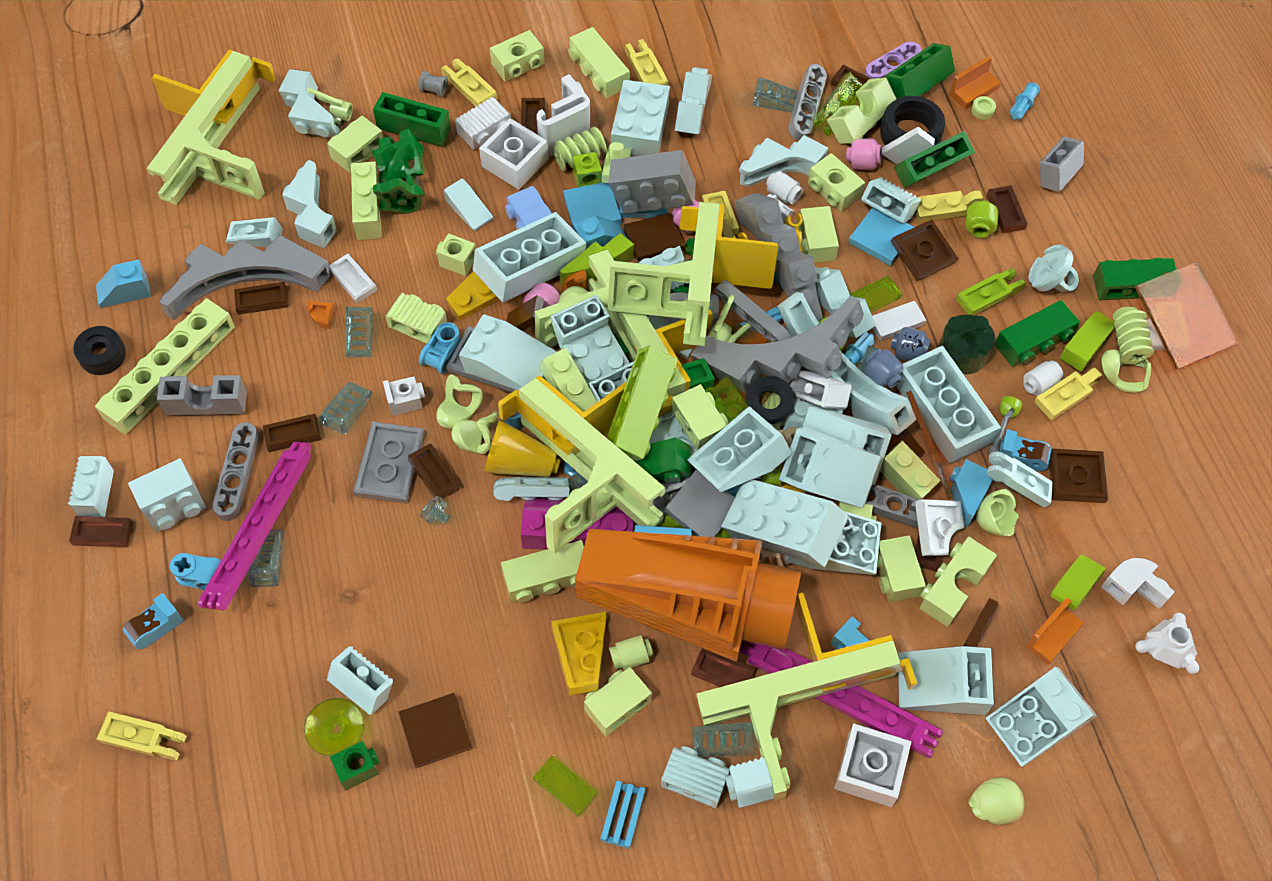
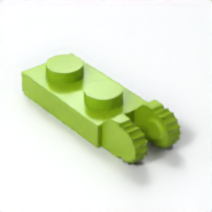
(989, 292)

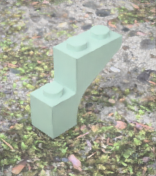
(693, 100)
(306, 113)
(773, 157)
(303, 199)
(833, 293)

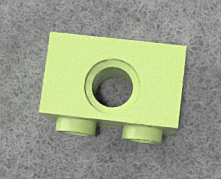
(517, 55)
(836, 182)

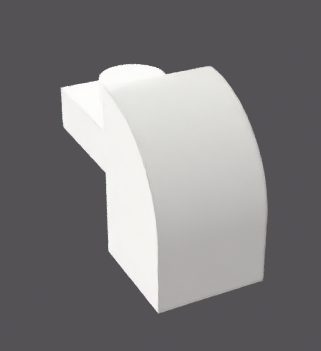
(1137, 576)

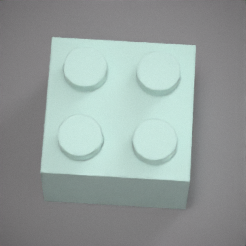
(167, 495)

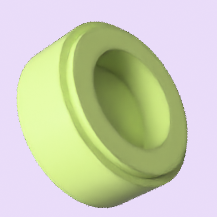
(983, 107)

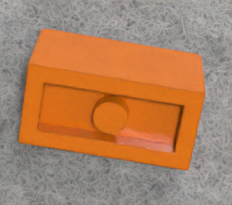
(974, 83)
(1054, 633)

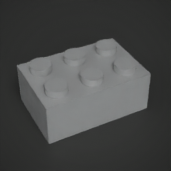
(652, 181)

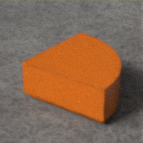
(576, 279)
(321, 313)

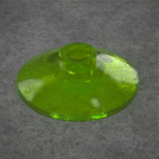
(328, 715)

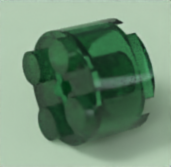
(968, 341)

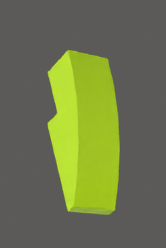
(619, 248)
(1088, 341)

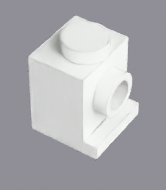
(404, 395)

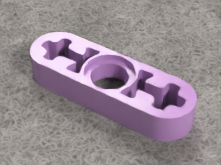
(897, 54)

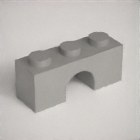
(181, 397)

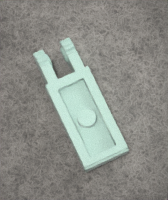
(1020, 478)
(531, 488)

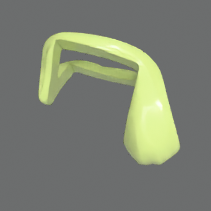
(1111, 365)
(450, 411)
(469, 434)

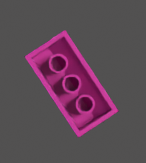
(534, 525)

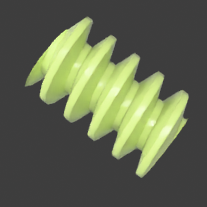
(577, 145)
(1132, 335)

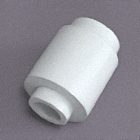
(784, 187)
(1042, 377)

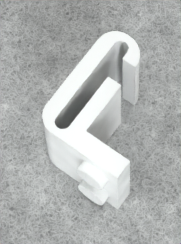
(568, 115)

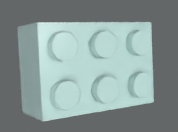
(641, 117)

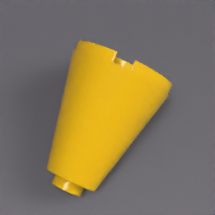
(519, 454)

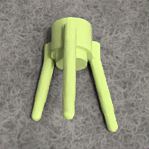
(338, 108)
(723, 331)

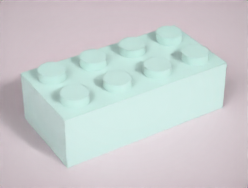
(527, 256)
(948, 405)
(786, 521)

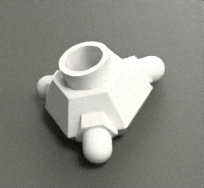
(1171, 644)

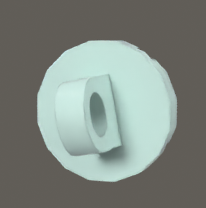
(1052, 268)

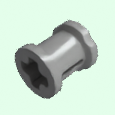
(433, 83)

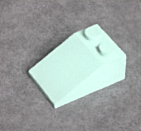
(503, 353)
(741, 452)

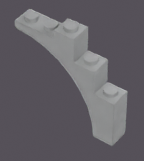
(244, 263)
(795, 269)
(814, 349)

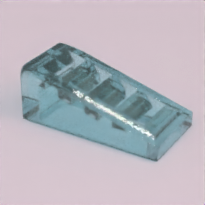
(766, 88)
(359, 313)
(343, 424)
(267, 574)
(724, 729)

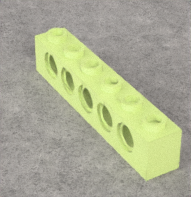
(180, 361)

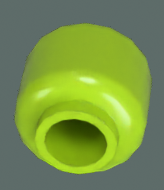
(981, 219)

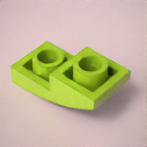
(1078, 581)

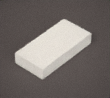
(908, 145)
(352, 278)
(897, 318)

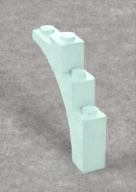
(866, 398)

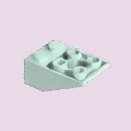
(852, 430)
(830, 467)
(855, 549)
(949, 680)
(1041, 716)

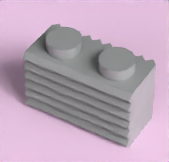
(1061, 163)

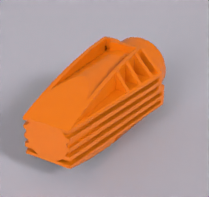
(690, 587)

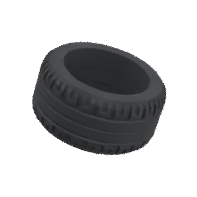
(914, 109)

